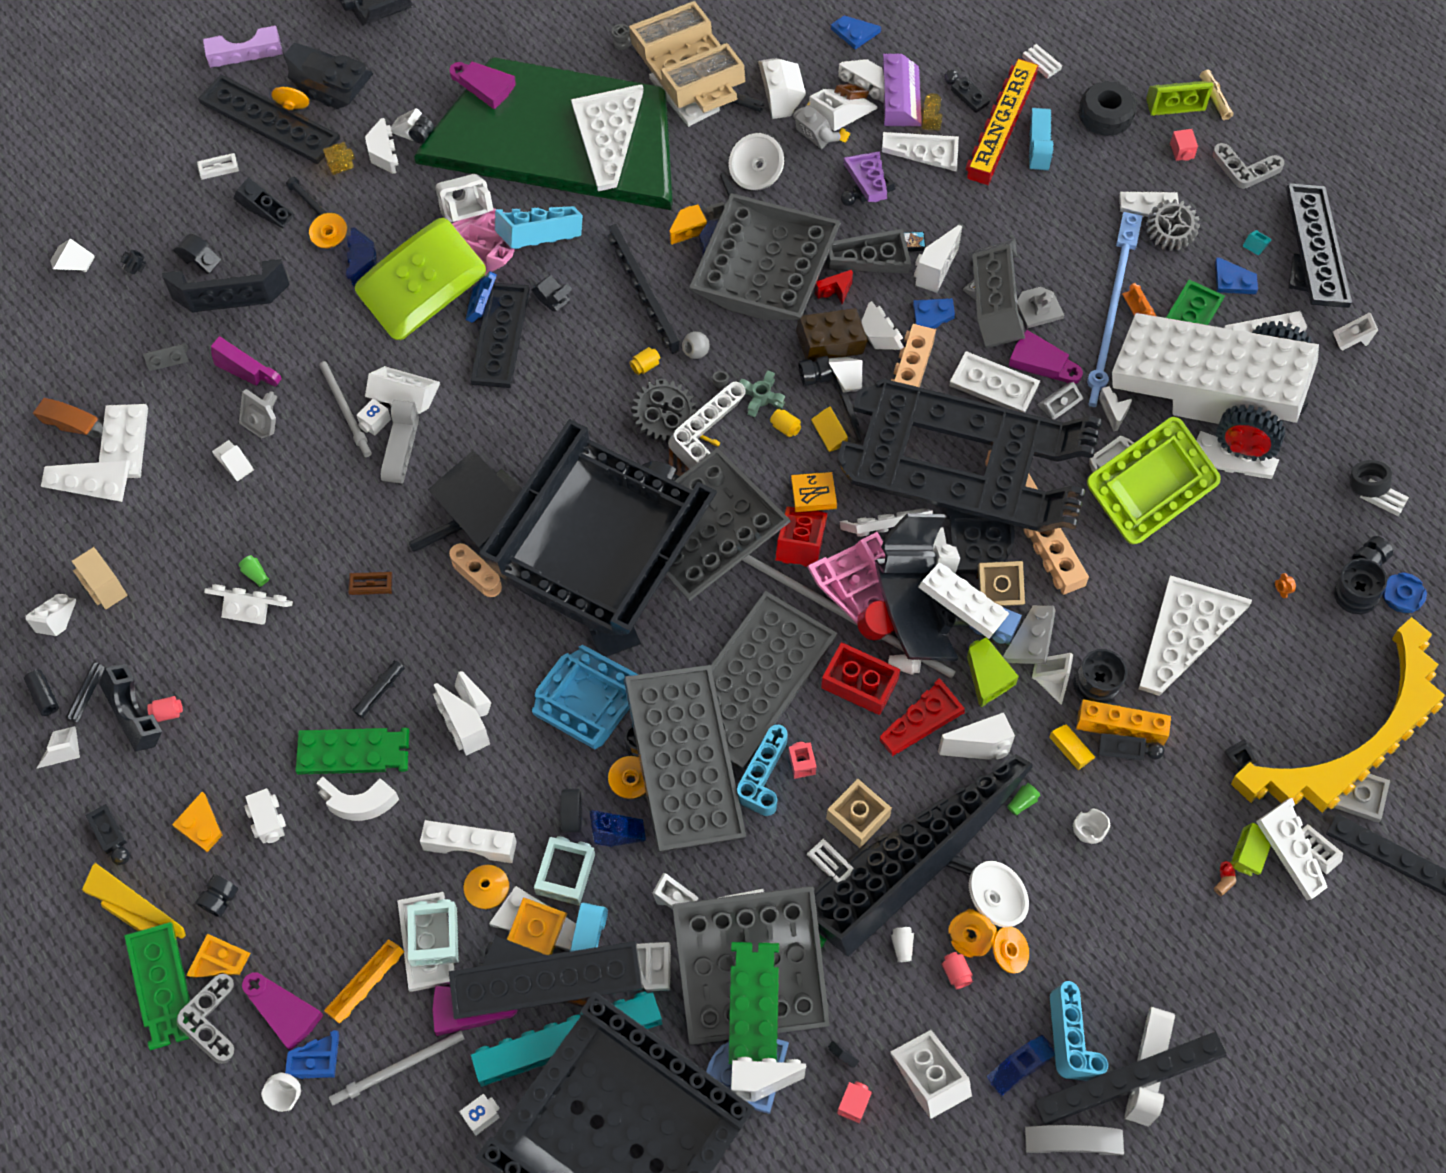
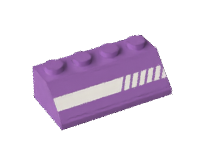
(901, 91)

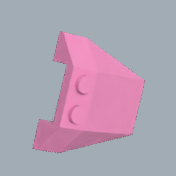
(483, 239)
(851, 576)

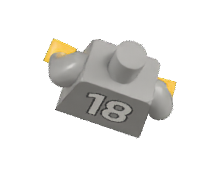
(817, 127)

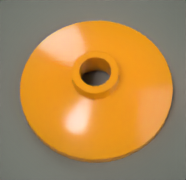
(290, 98)
(323, 226)
(620, 772)
(493, 894)
(1010, 950)

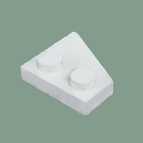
(655, 965)

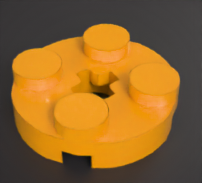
(980, 925)

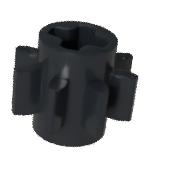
(133, 261)

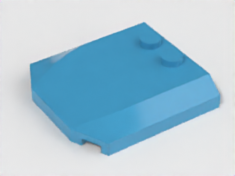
(583, 696)

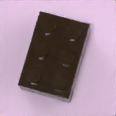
(831, 334)

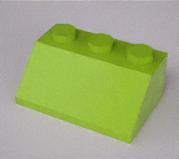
(1179, 97)

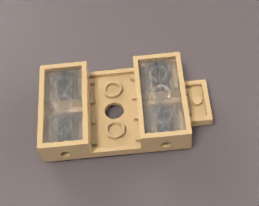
(709, 67)

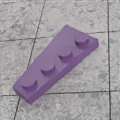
(868, 175)

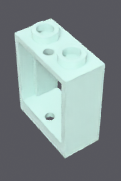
(561, 892)
(437, 955)

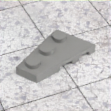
(1033, 637)

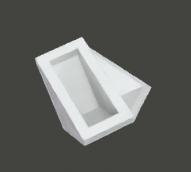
(71, 257)
(848, 373)
(1054, 674)
(61, 747)

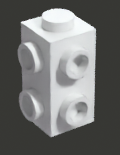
(267, 822)

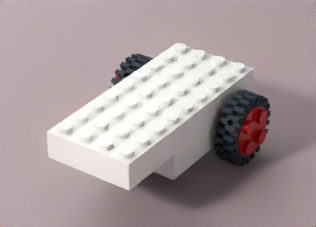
(1222, 376)

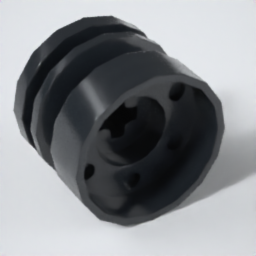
(1360, 586)
(1103, 667)

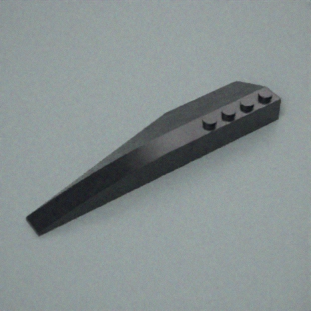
(909, 858)

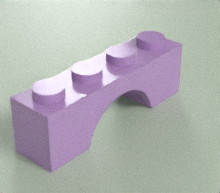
(263, 44)

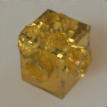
(339, 158)

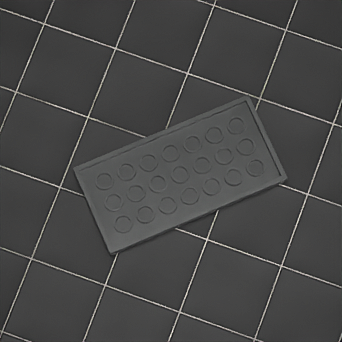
(764, 671)
(684, 758)

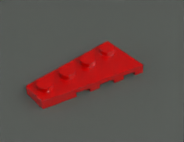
(930, 713)

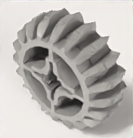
(1187, 229)

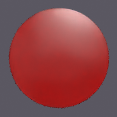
(875, 621)

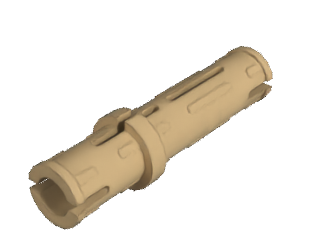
(1217, 96)

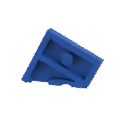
(1234, 279)
(314, 1059)

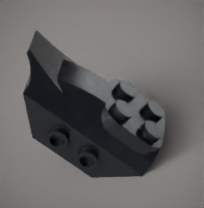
(325, 76)

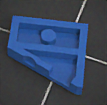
(854, 31)
(479, 297)
(933, 312)

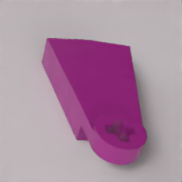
(484, 82)
(1044, 359)
(241, 365)
(284, 1012)
(444, 1020)

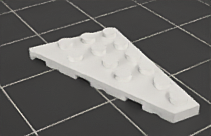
(606, 130)
(1186, 626)

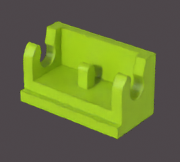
(1251, 850)

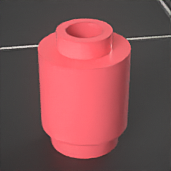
(165, 708)
(957, 970)

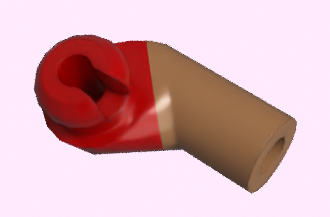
(1228, 878)

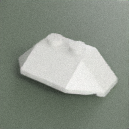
(782, 86)

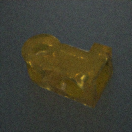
(931, 118)

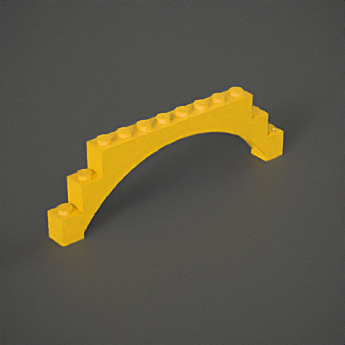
(1327, 781)

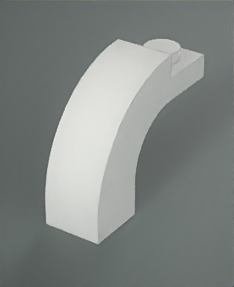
(358, 807)

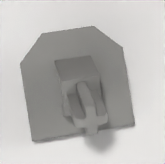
(1038, 307)
(257, 413)

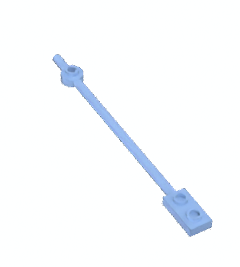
(1127, 240)

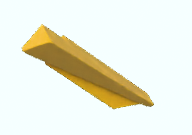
(125, 903)

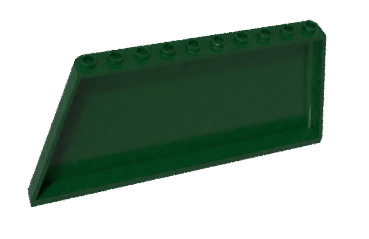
(538, 139)

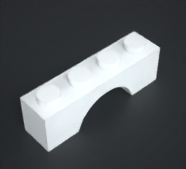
(450, 837)

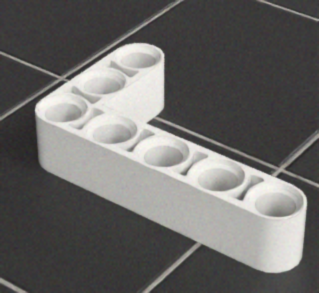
(702, 424)
(1146, 1103)

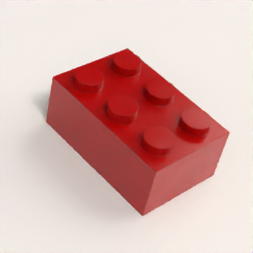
(860, 678)

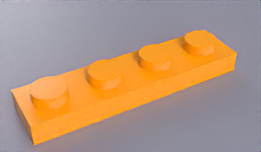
(364, 980)

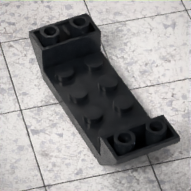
(228, 292)

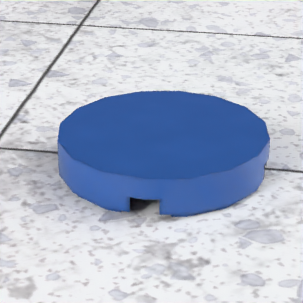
(1404, 593)

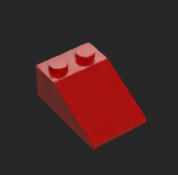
(801, 538)

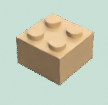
(98, 579)
(1002, 582)
(858, 813)

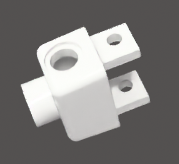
(473, 201)

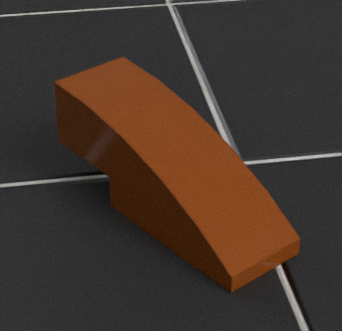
(64, 416)

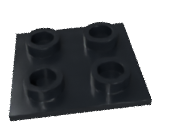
(612, 644)

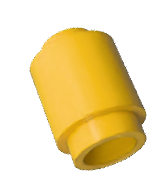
(645, 361)
(785, 423)

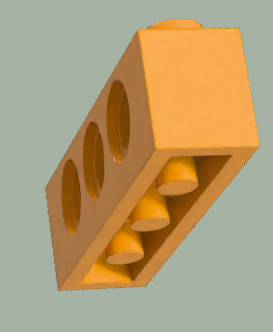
(1123, 721)

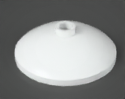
(748, 154)
(998, 894)

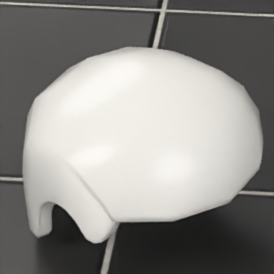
(1091, 826)
(281, 1092)

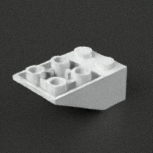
(838, 109)
(461, 721)
(759, 1079)

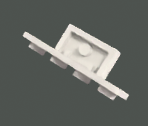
(246, 606)

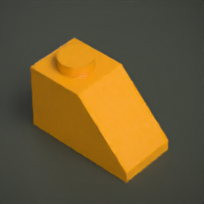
(687, 224)

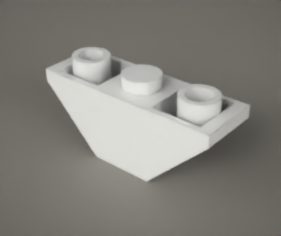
(864, 74)
(380, 147)
(880, 330)
(52, 616)

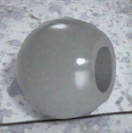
(695, 345)

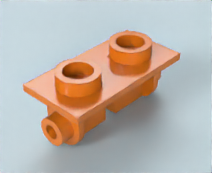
(1137, 301)

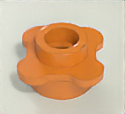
(1285, 585)

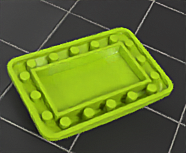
(420, 278)
(1153, 480)

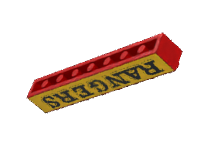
(1002, 122)

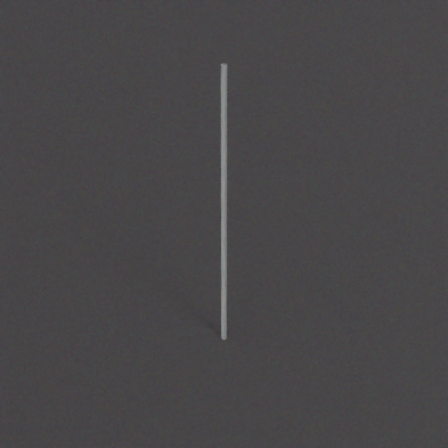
(834, 608)

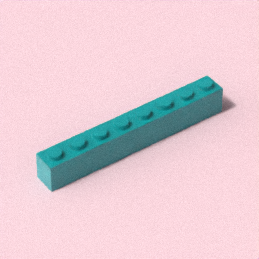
(536, 1048)

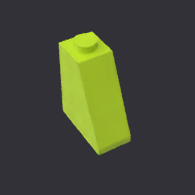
(989, 671)

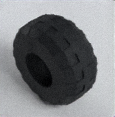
(1104, 120)

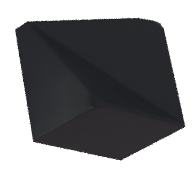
(1241, 754)

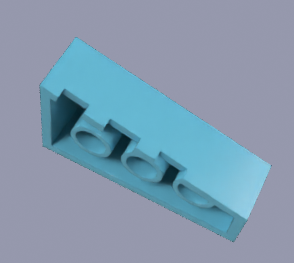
(538, 226)

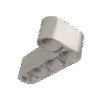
(400, 441)

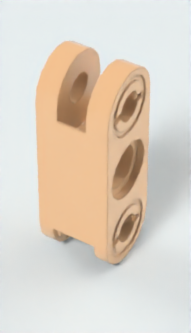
(466, 560)

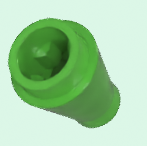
(252, 569)
(1024, 798)

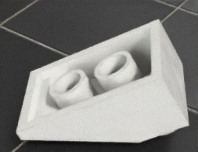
(936, 260)
(979, 740)
(932, 1074)

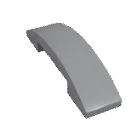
(1074, 1139)

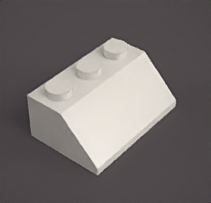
(391, 384)

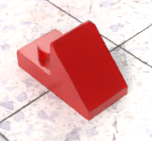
(836, 284)

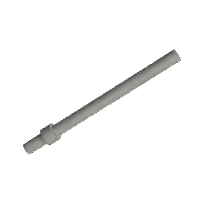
(359, 437)
(354, 1089)

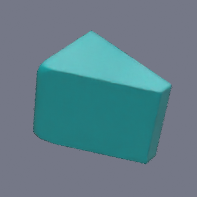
(1256, 242)

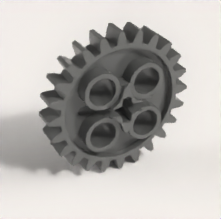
(668, 394)

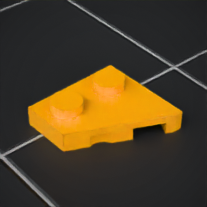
(199, 823)
(217, 958)

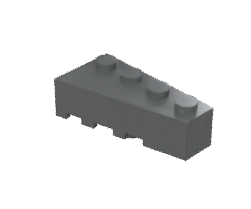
(871, 253)

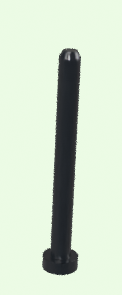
(293, 184)

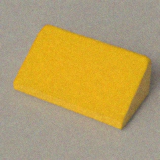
(829, 429)
(1071, 746)

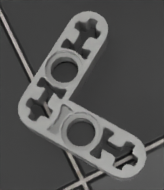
(1246, 172)
(199, 1015)

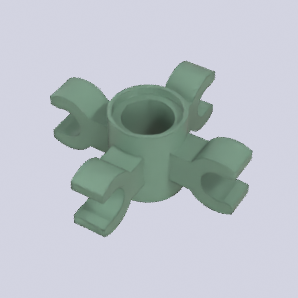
(764, 387)

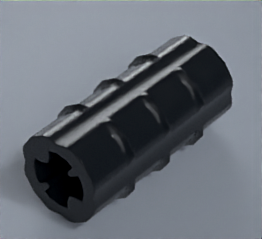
(41, 693)

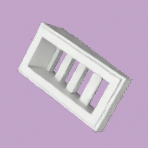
(472, 694)
(1330, 850)

